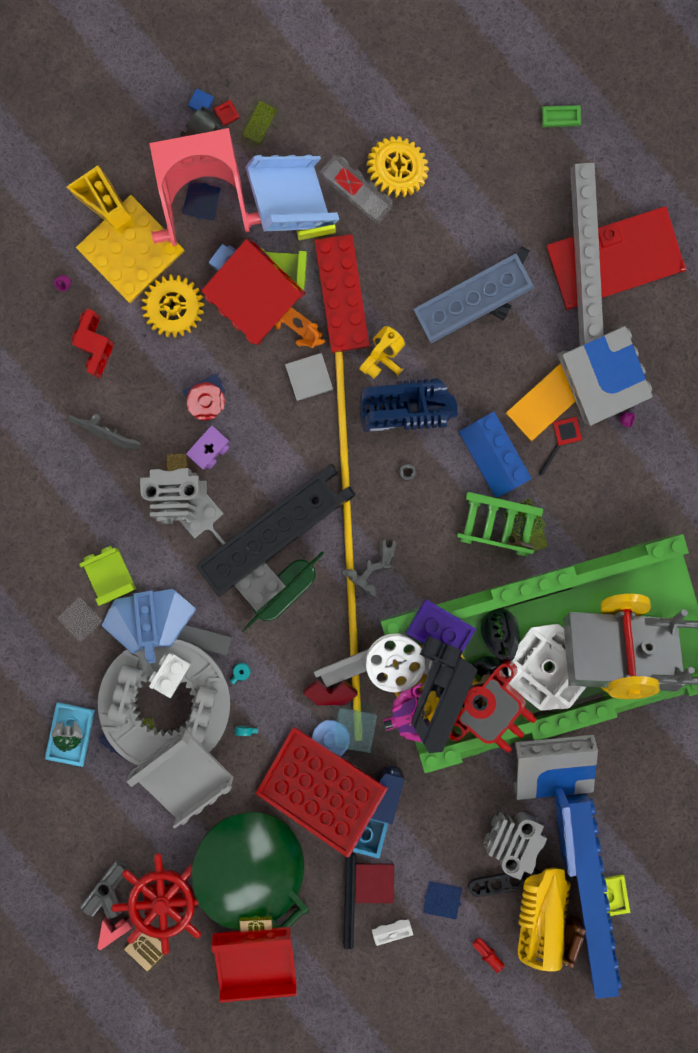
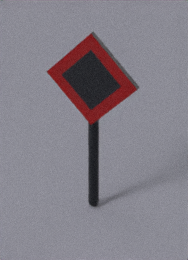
(566, 432)

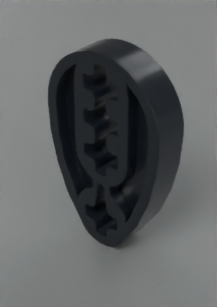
(509, 639)

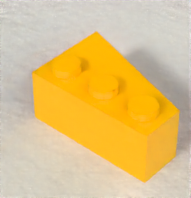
(100, 196)

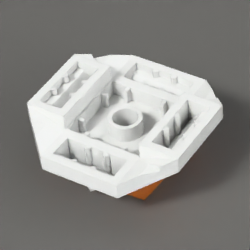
(543, 688)

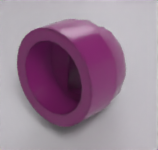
(59, 280)
(627, 419)

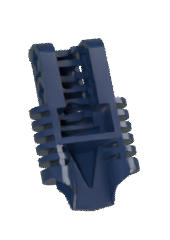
(411, 406)

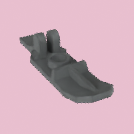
(105, 433)

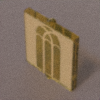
(145, 951)

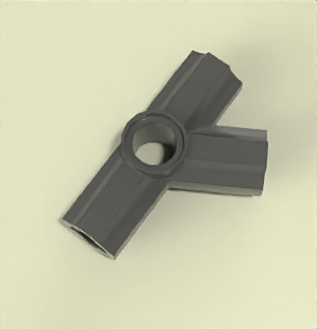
(105, 899)

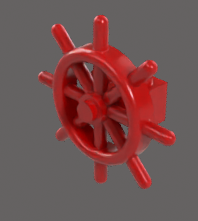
(160, 901)

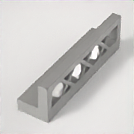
(347, 667)

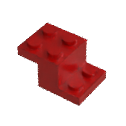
(92, 343)

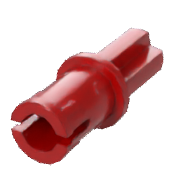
(488, 955)

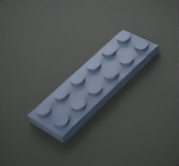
(474, 298)

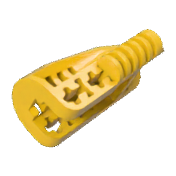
(544, 919)

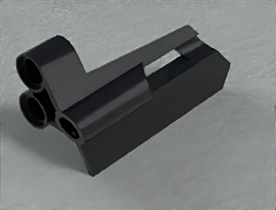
(451, 679)

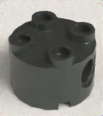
(202, 122)

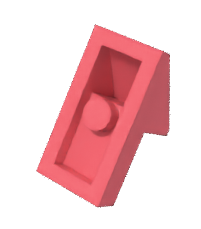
(109, 933)

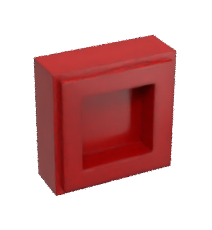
(226, 113)

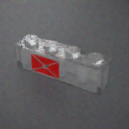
(356, 189)

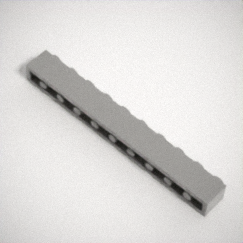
(586, 252)

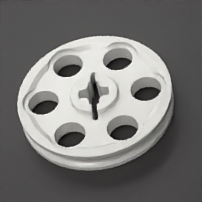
(388, 656)

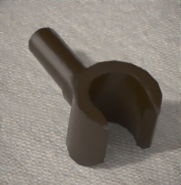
(520, 542)

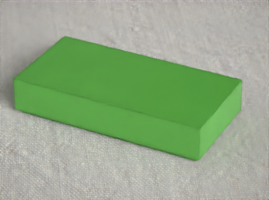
(561, 116)

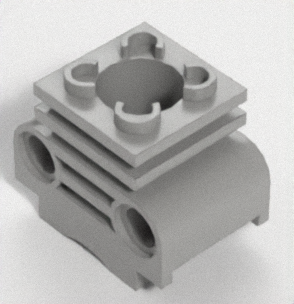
(173, 494)
(514, 842)

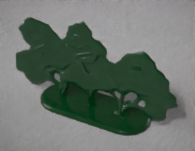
(297, 579)

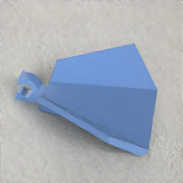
(148, 620)

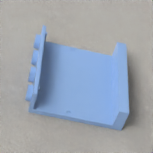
(288, 193)

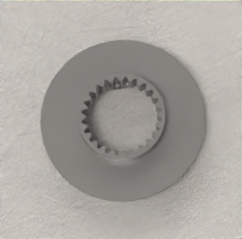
(126, 677)

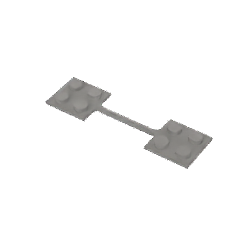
(256, 587)

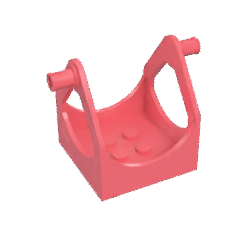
(190, 158)

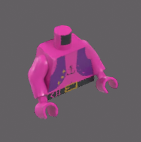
(403, 711)

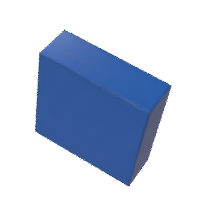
(200, 99)

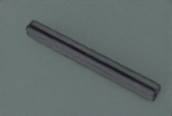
(349, 902)

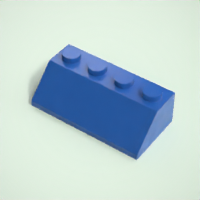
(495, 455)

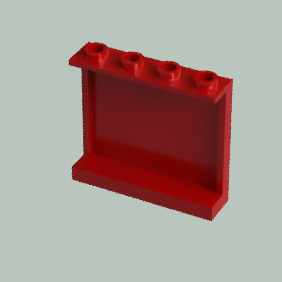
(252, 291)
(255, 964)

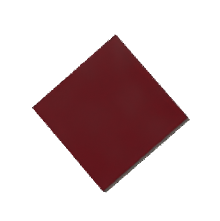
(374, 883)

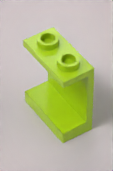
(292, 264)
(108, 575)

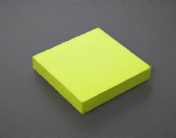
(617, 894)

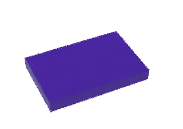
(441, 625)

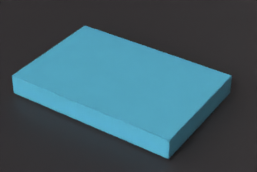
(68, 714)

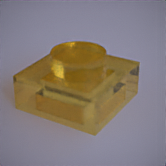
(177, 461)

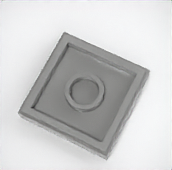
(309, 377)

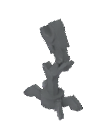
(360, 581)

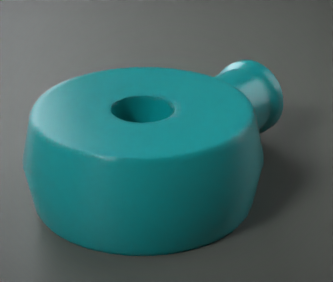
(237, 675)
(245, 730)

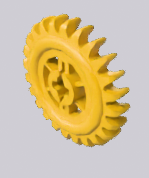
(390, 177)
(191, 306)

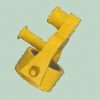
(387, 343)

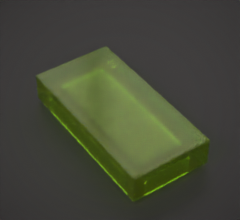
(259, 122)

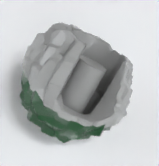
(66, 737)

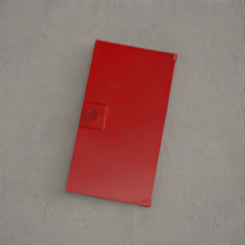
(629, 255)

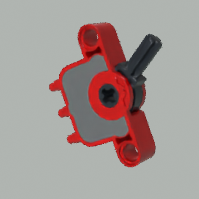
(498, 713)

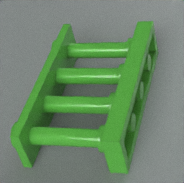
(512, 510)

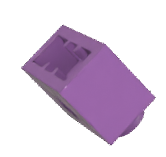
(198, 451)

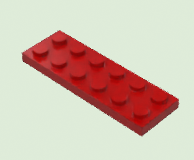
(342, 293)

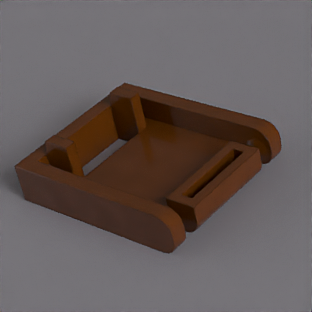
(573, 940)

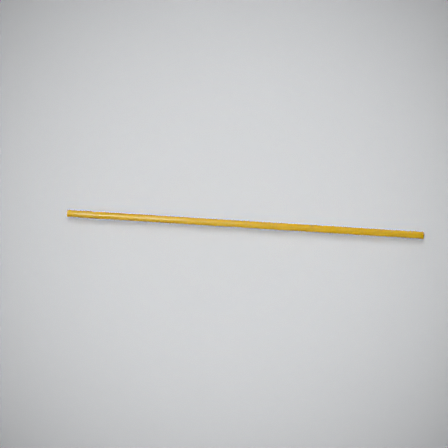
(347, 519)

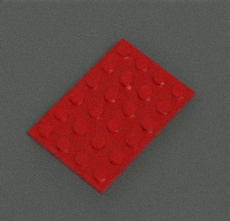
(321, 791)

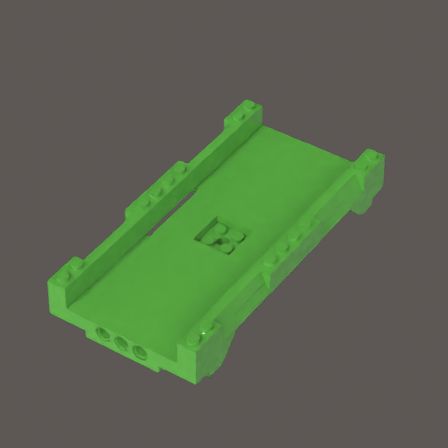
(646, 569)

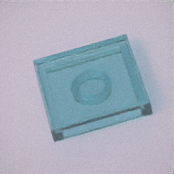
(354, 730)

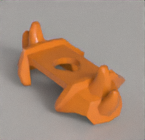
(309, 331)

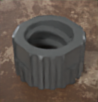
(403, 476)

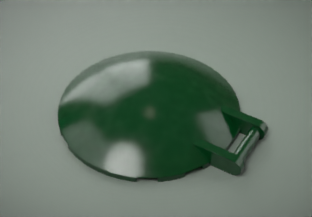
(249, 870)

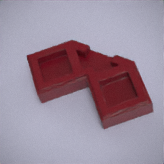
(338, 695)

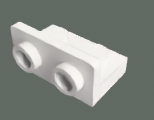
(169, 675)

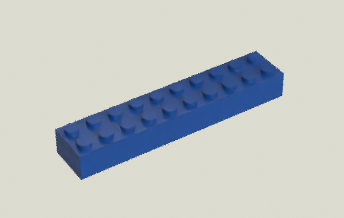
(592, 897)

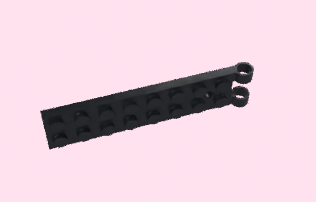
(272, 532)

